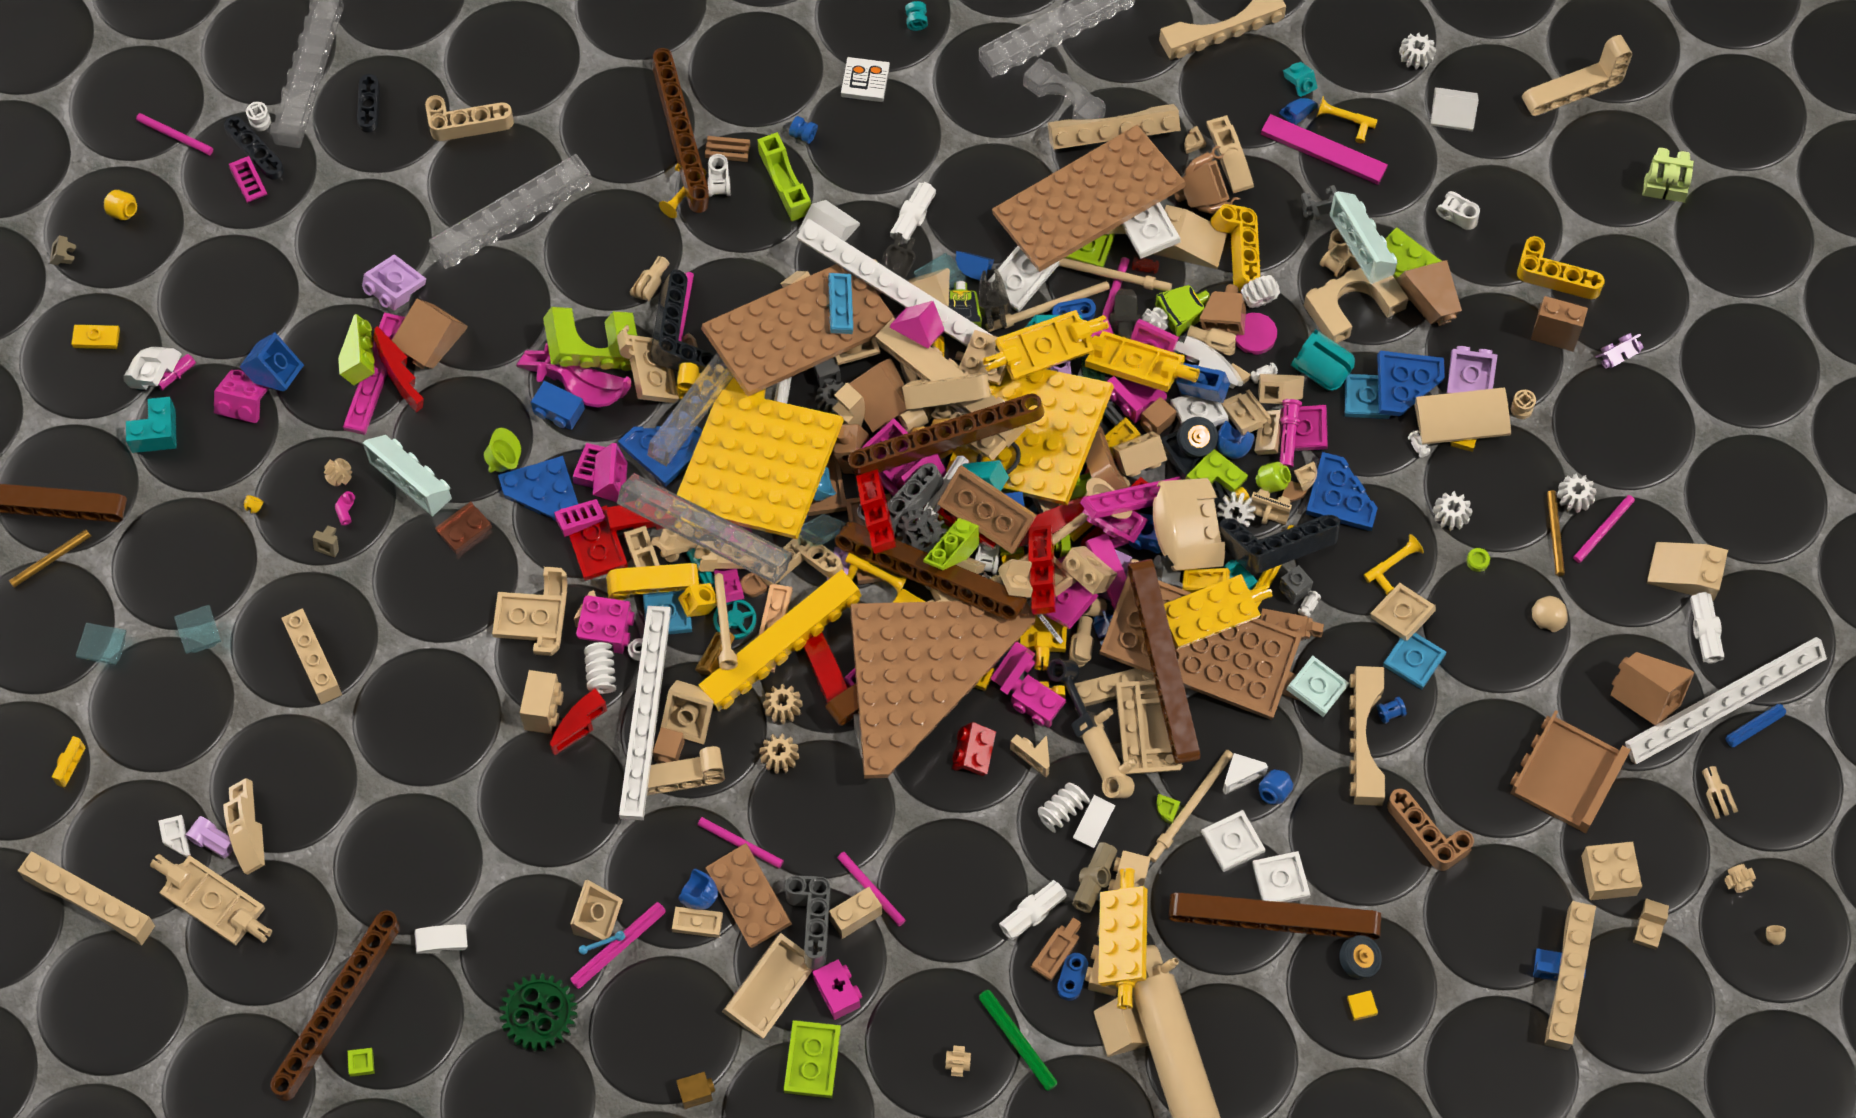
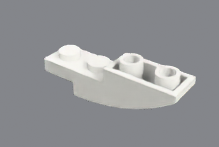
(1209, 358)

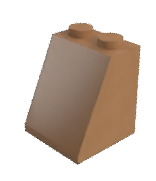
(1432, 292)
(1559, 323)
(427, 333)
(881, 393)
(1651, 686)

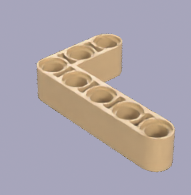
(1584, 82)

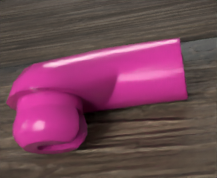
(343, 506)

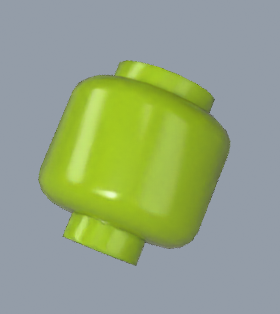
(1273, 477)

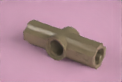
(1094, 877)

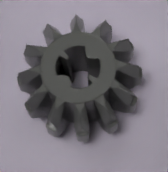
(826, 397)

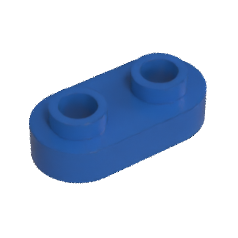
(1079, 305)
(1072, 975)

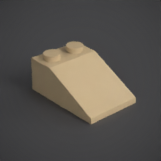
(1199, 240)
(1687, 567)

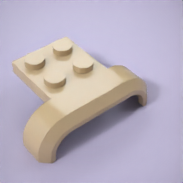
(650, 379)
(534, 615)

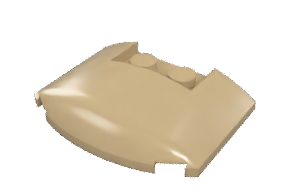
(1188, 524)
(1143, 728)

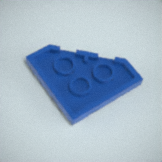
(1404, 378)
(637, 444)
(540, 487)
(1340, 494)

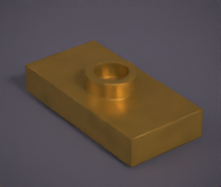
(709, 662)

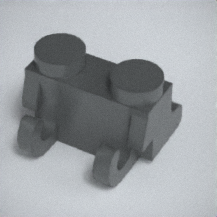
(1314, 209)
(1165, 572)

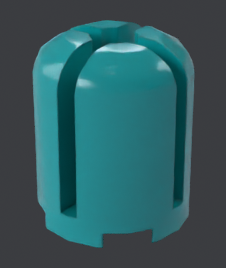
(1324, 361)

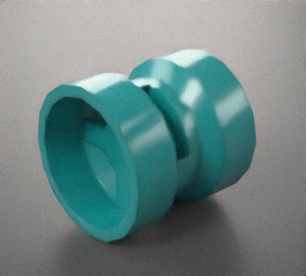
(916, 15)

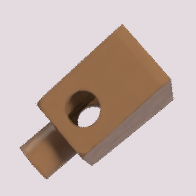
(1225, 311)
(849, 439)

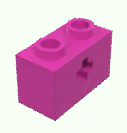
(838, 1002)

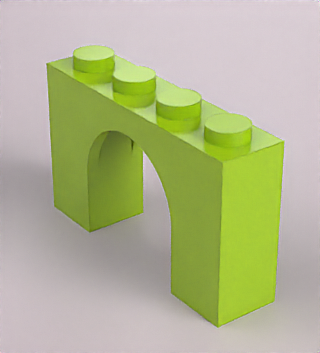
(570, 350)

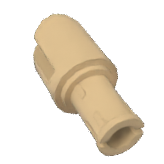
(649, 280)
(1217, 339)
(1082, 642)
(1718, 791)

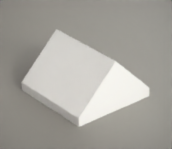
(1454, 109)
(831, 219)

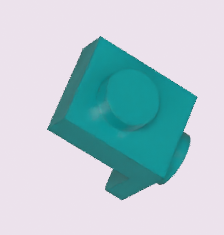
(1301, 77)

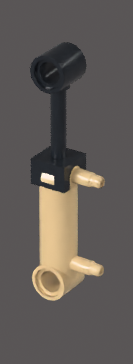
(1091, 728)

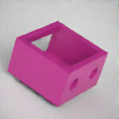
(892, 430)

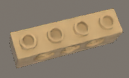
(311, 656)

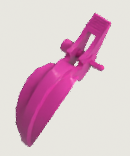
(591, 385)

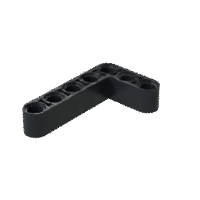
(666, 347)
(1279, 548)

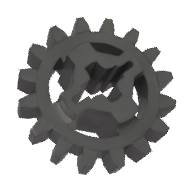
(927, 526)

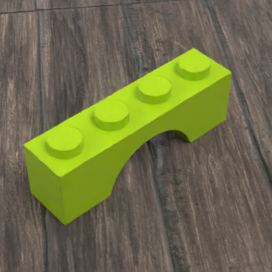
(778, 166)

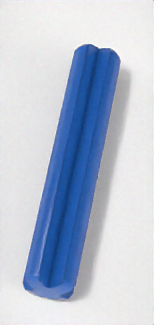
(1755, 725)

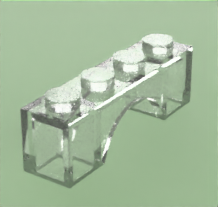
(1045, 79)

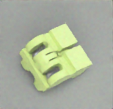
(1669, 175)

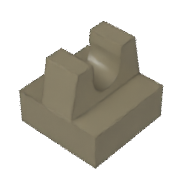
(59, 249)
(326, 541)

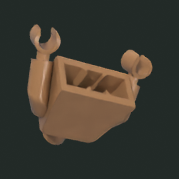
(1204, 184)

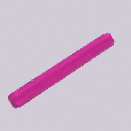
(616, 946)

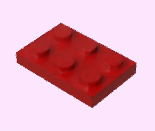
(597, 548)

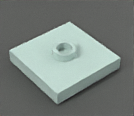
(1317, 686)

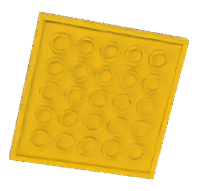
(1056, 444)
(760, 462)

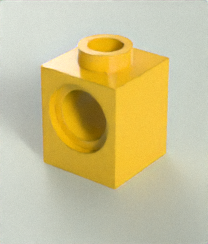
(698, 600)

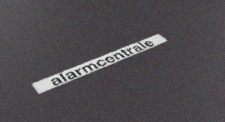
(1047, 624)

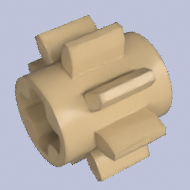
(338, 472)
(1740, 878)
(958, 1061)

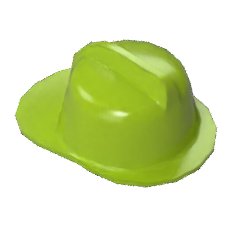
(502, 451)

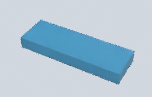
(840, 303)

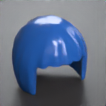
(1232, 442)
(699, 891)

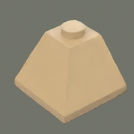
(688, 711)

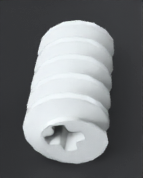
(599, 667)
(1062, 805)

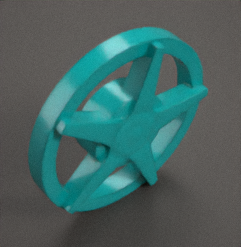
(736, 618)

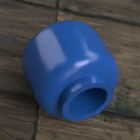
(1275, 787)

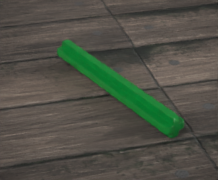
(1018, 1040)

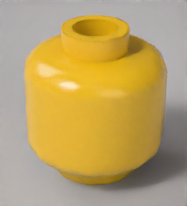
(120, 205)

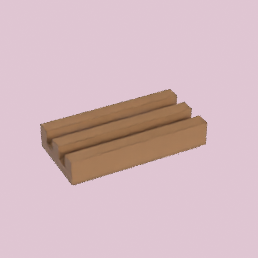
(728, 145)

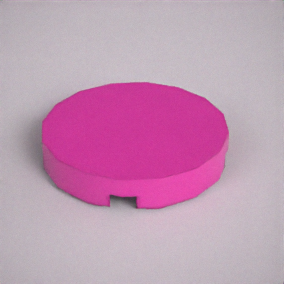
(1259, 334)

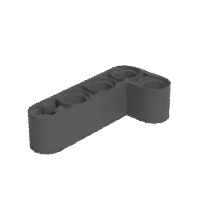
(925, 481)
(814, 922)

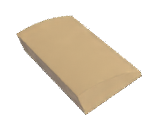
(1463, 416)
(769, 987)

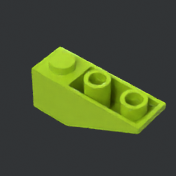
(356, 355)
(955, 545)

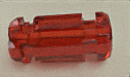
(1145, 265)

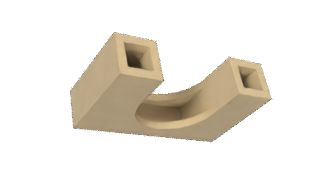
(1324, 307)

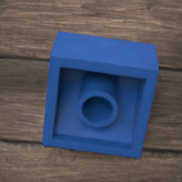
(272, 363)

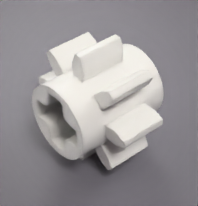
(1156, 317)

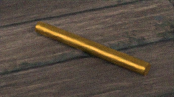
(1555, 533)
(51, 557)

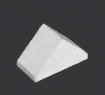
(1243, 771)

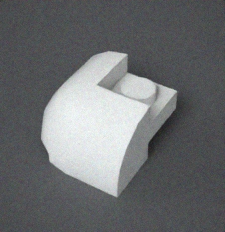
(150, 366)

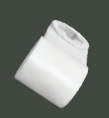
(718, 178)
(1458, 209)
(989, 557)

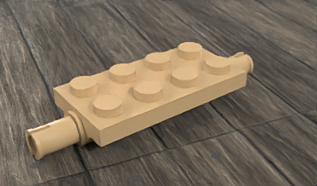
(211, 899)

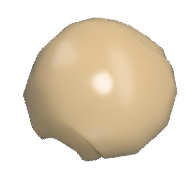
(1550, 613)

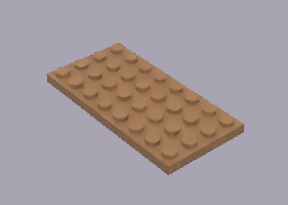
(1088, 198)
(792, 330)
(1235, 666)

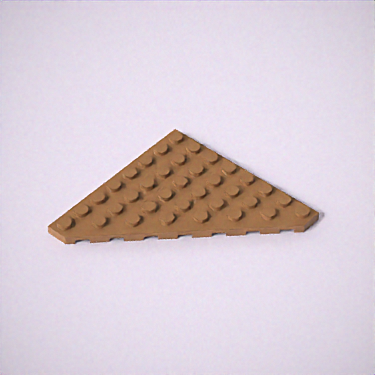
(916, 668)

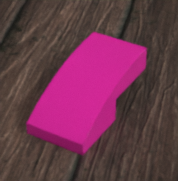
(732, 584)

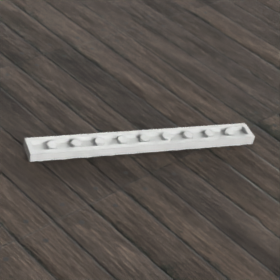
(883, 278)
(1726, 700)
(645, 713)

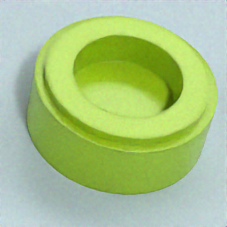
(1478, 559)

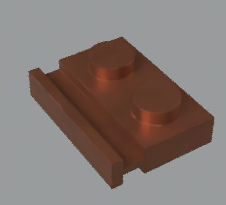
(463, 527)

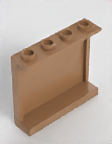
(1568, 773)

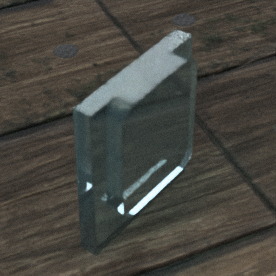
(942, 262)
(821, 529)
(197, 629)
(101, 643)

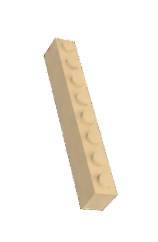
(932, 366)

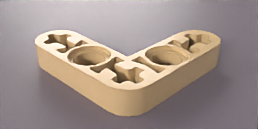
(806, 553)

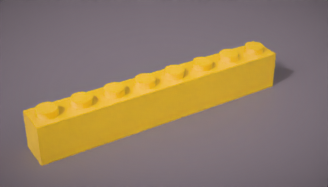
(782, 639)

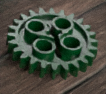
(547, 992)

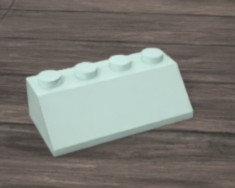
(1362, 237)
(407, 473)

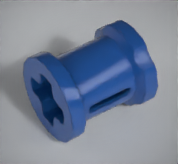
(1385, 713)

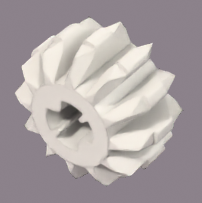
(1417, 51)
(1260, 291)
(1568, 495)
(1452, 511)
(1227, 512)

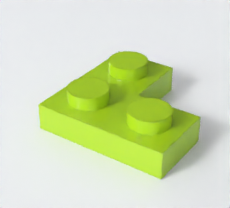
(1218, 468)

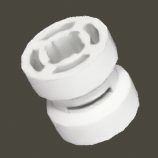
(258, 116)

